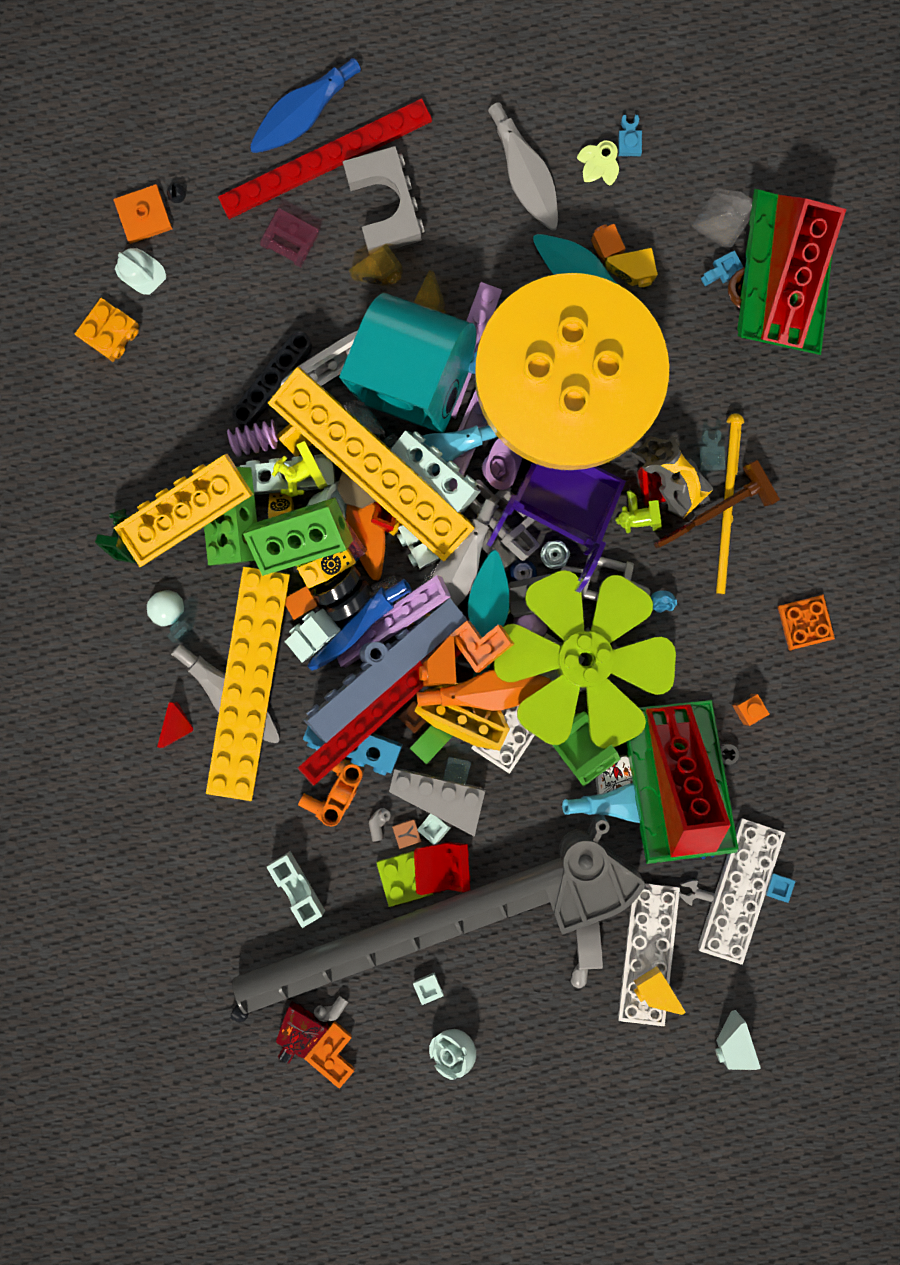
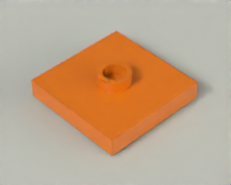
(143, 214)

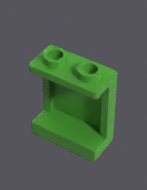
(582, 755)

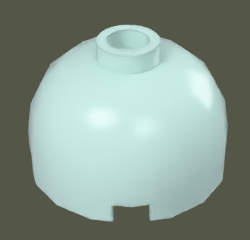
(453, 1053)

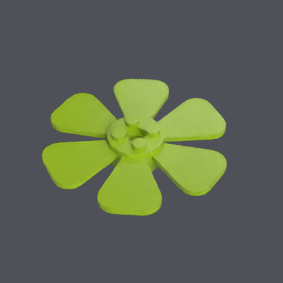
(644, 664)

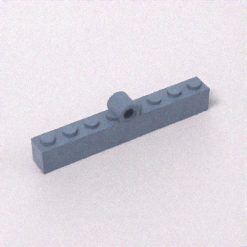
(384, 670)

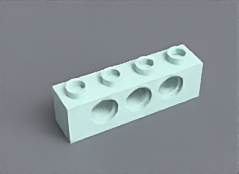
(277, 483)
(466, 489)

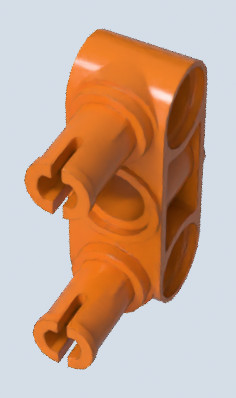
(339, 796)

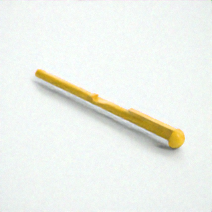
(735, 421)

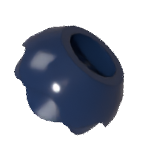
(517, 566)

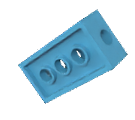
(388, 750)

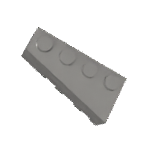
(443, 798)

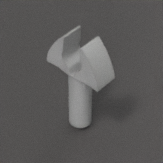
(697, 893)

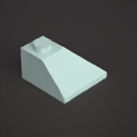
(736, 1045)

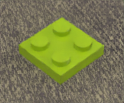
(399, 878)

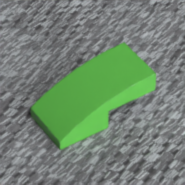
(430, 743)

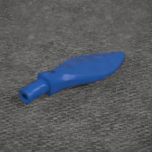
(300, 109)
(358, 623)

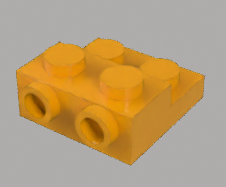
(107, 330)

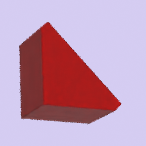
(650, 486)

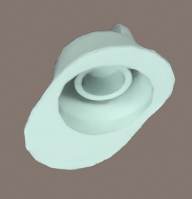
(139, 270)

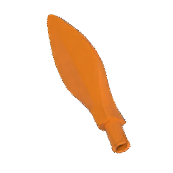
(370, 536)
(484, 692)

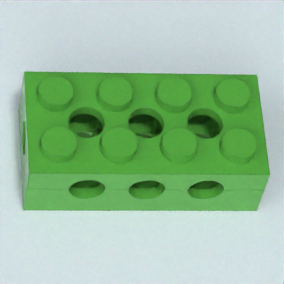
(225, 534)
(298, 536)

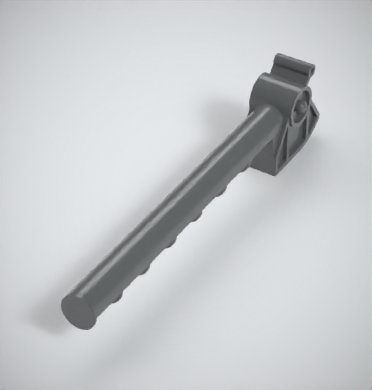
(581, 885)

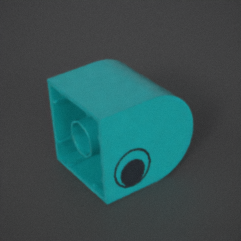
(410, 361)

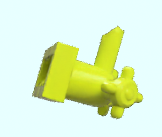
(299, 471)

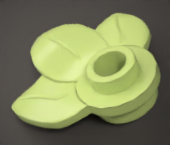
(599, 165)

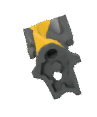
(690, 485)

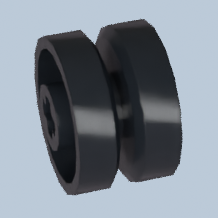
(343, 593)

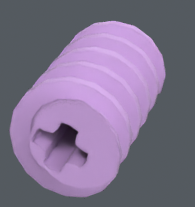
(253, 439)

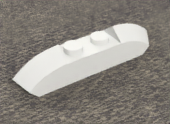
(328, 362)

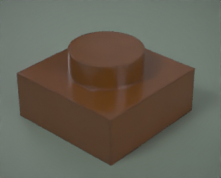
(411, 718)

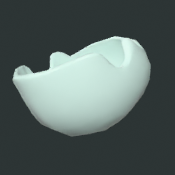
(165, 607)

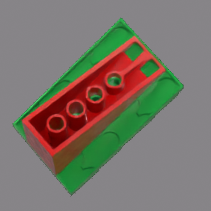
(788, 270)
(681, 784)

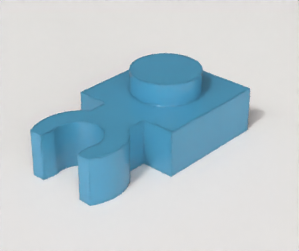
(629, 140)

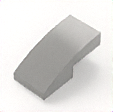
(589, 947)

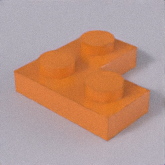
(481, 650)
(326, 1056)

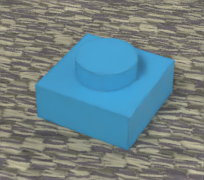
(780, 887)

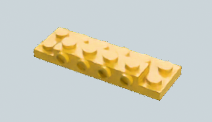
(183, 509)

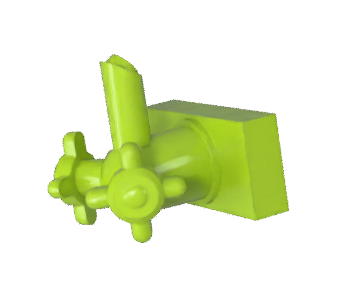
(639, 517)

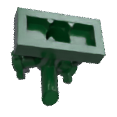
(113, 544)

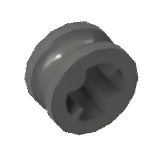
(735, 754)

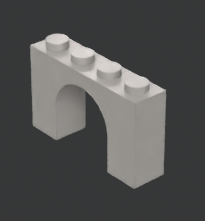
(386, 169)

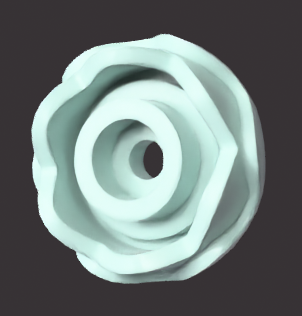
(555, 547)

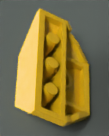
(470, 724)

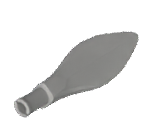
(526, 171)
(463, 564)
(213, 681)

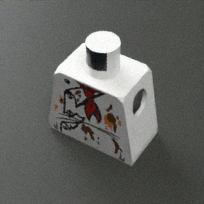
(615, 776)

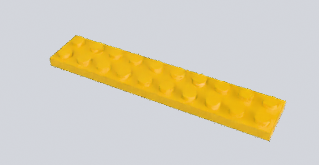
(371, 463)
(247, 684)

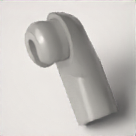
(377, 821)
(579, 977)
(330, 1013)

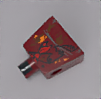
(299, 1032)

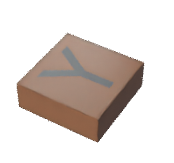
(406, 833)

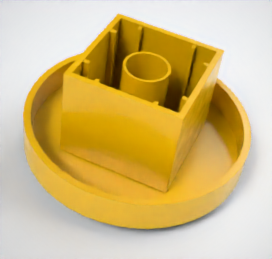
(571, 371)

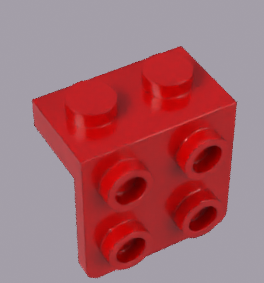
(442, 868)

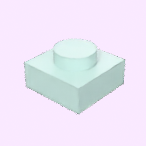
(433, 829)
(428, 988)

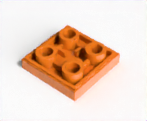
(806, 622)

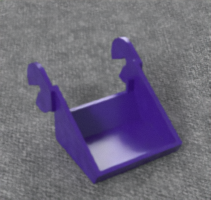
(570, 503)

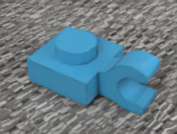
(723, 268)

